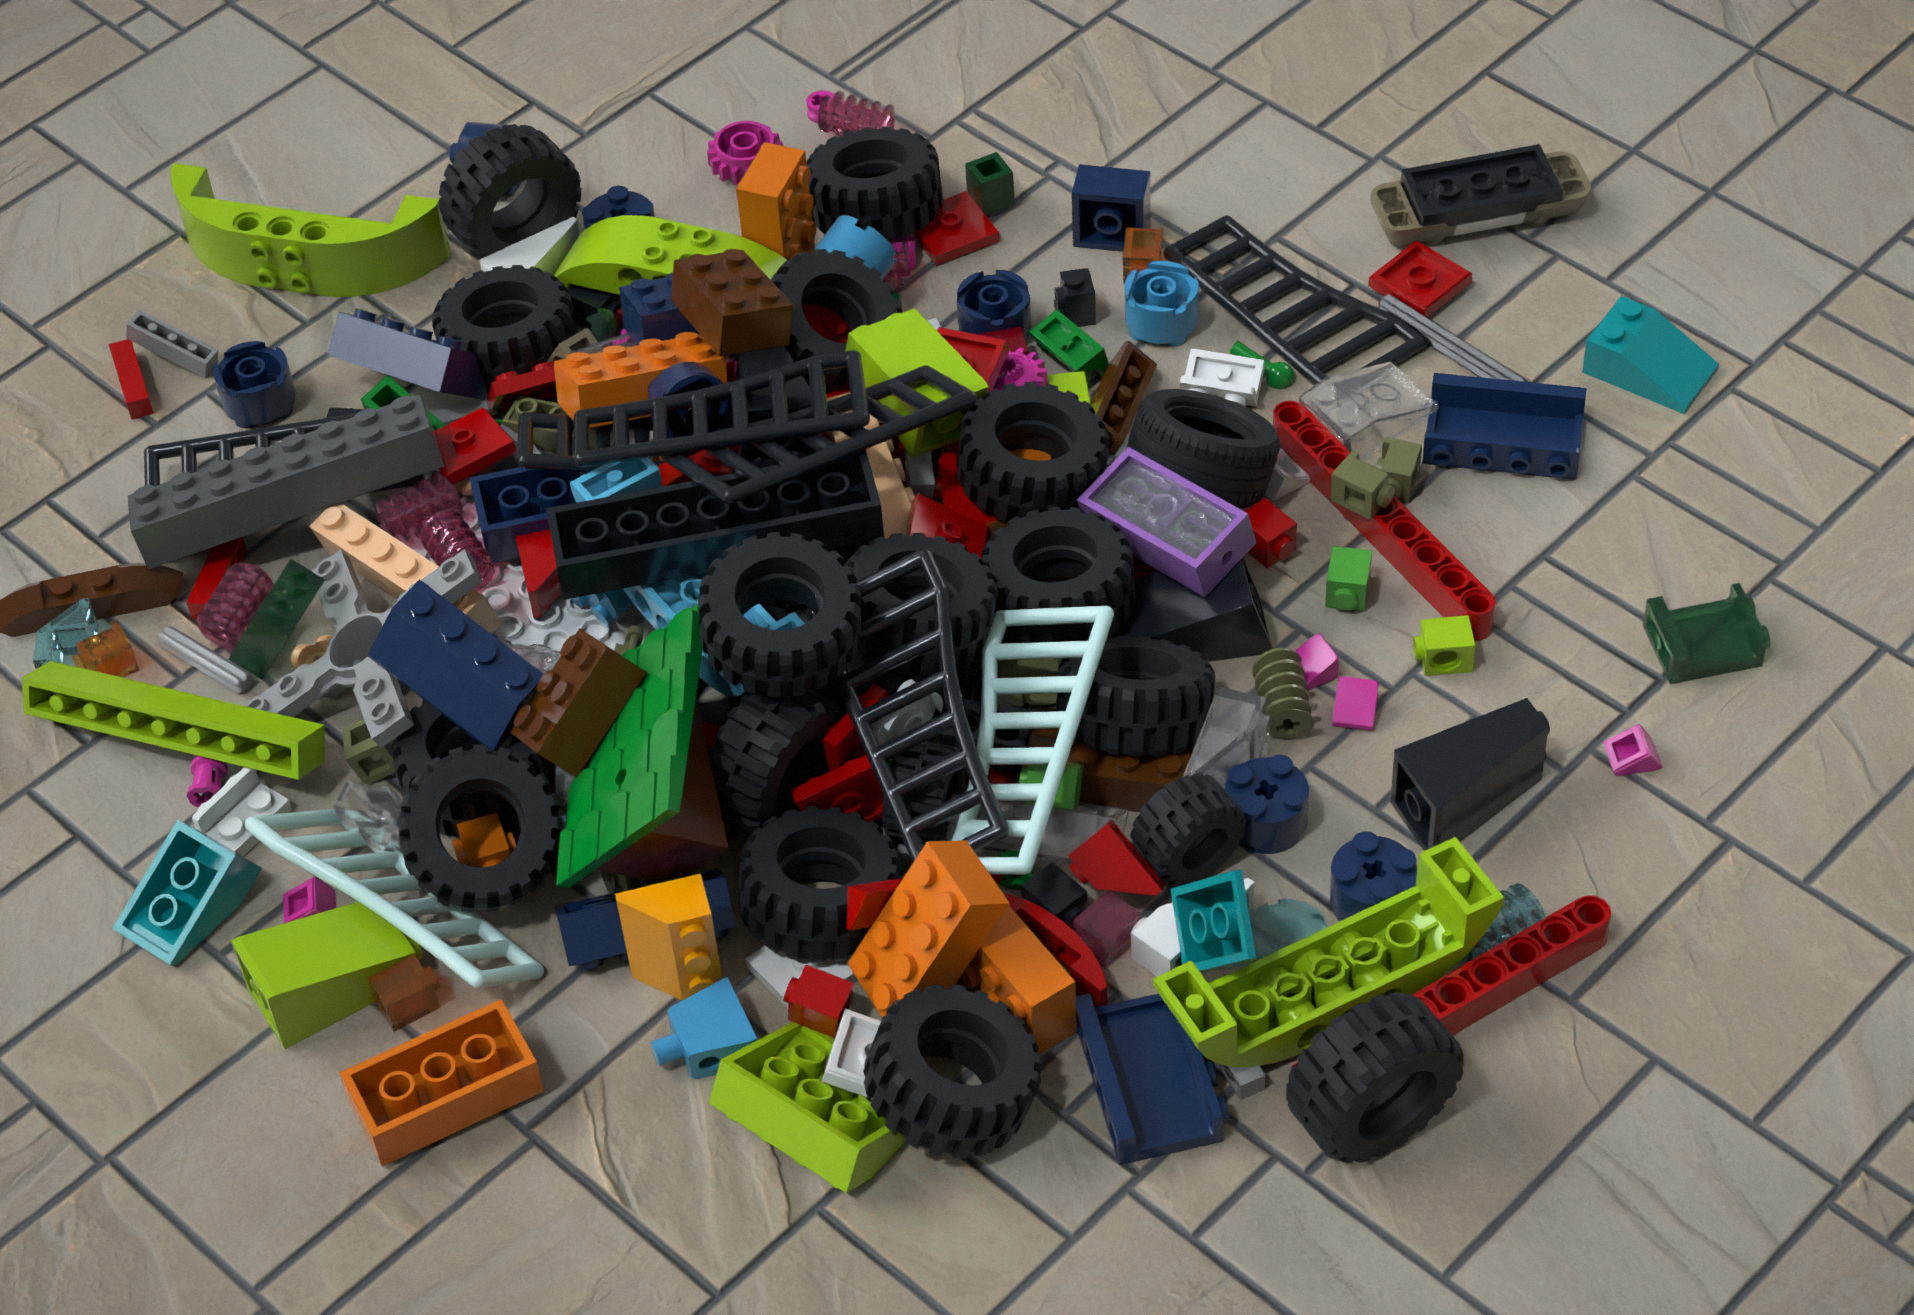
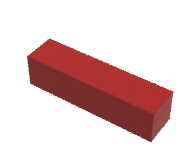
(131, 379)
(213, 570)

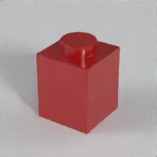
(1273, 533)
(818, 1000)

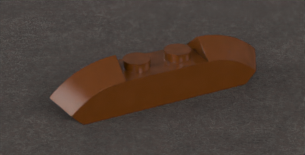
(1122, 392)
(110, 589)

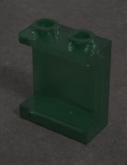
(1706, 637)

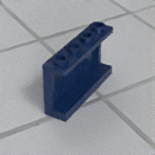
(1505, 426)
(1149, 1079)

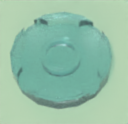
(1283, 925)

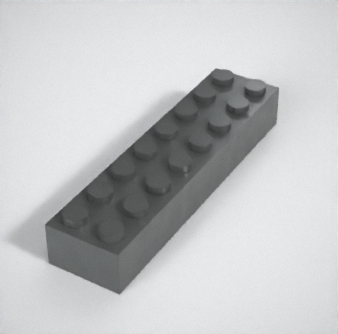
(283, 481)

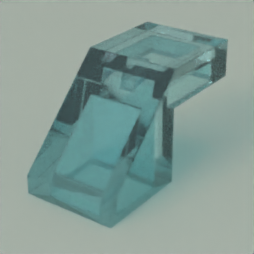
(63, 632)

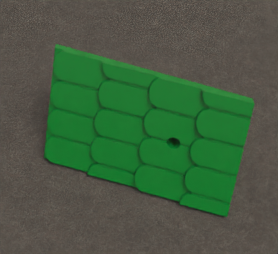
(649, 788)

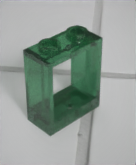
(276, 619)

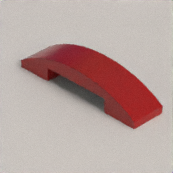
(1065, 947)

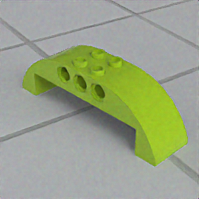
(306, 248)
(645, 248)
(1291, 995)

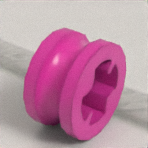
(813, 103)

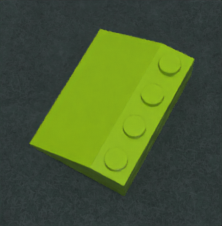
(781, 1097)

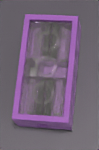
(1171, 521)

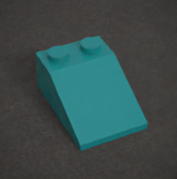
(1647, 356)
(185, 894)
(1214, 922)

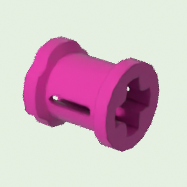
(205, 779)

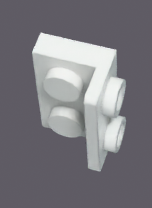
(233, 804)

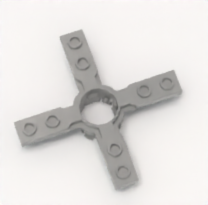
(356, 629)

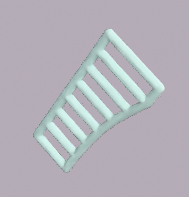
(1067, 721)
(399, 912)

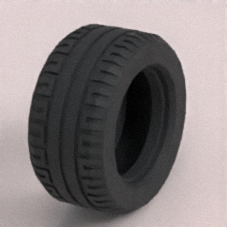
(1208, 442)

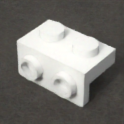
(1224, 376)

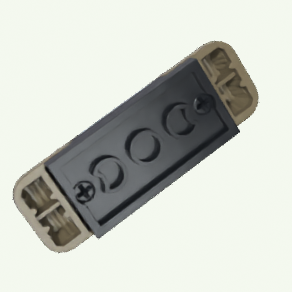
(1480, 194)

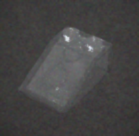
(1368, 406)
(1231, 734)

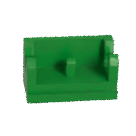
(1070, 345)

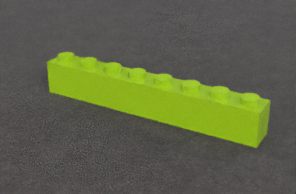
(174, 719)

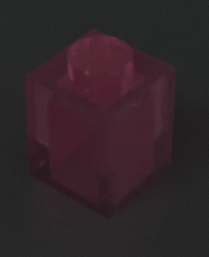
(1107, 927)

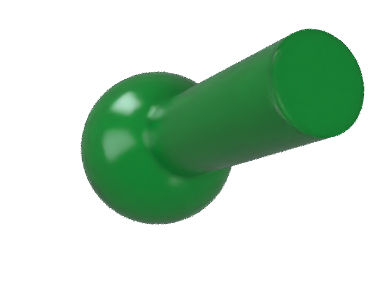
(1277, 374)

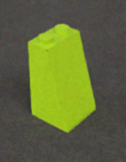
(901, 345)
(318, 967)

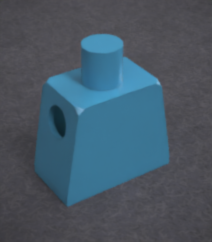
(705, 1030)

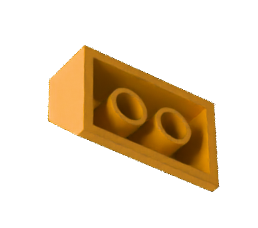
(670, 936)

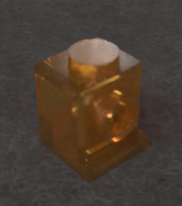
(107, 653)

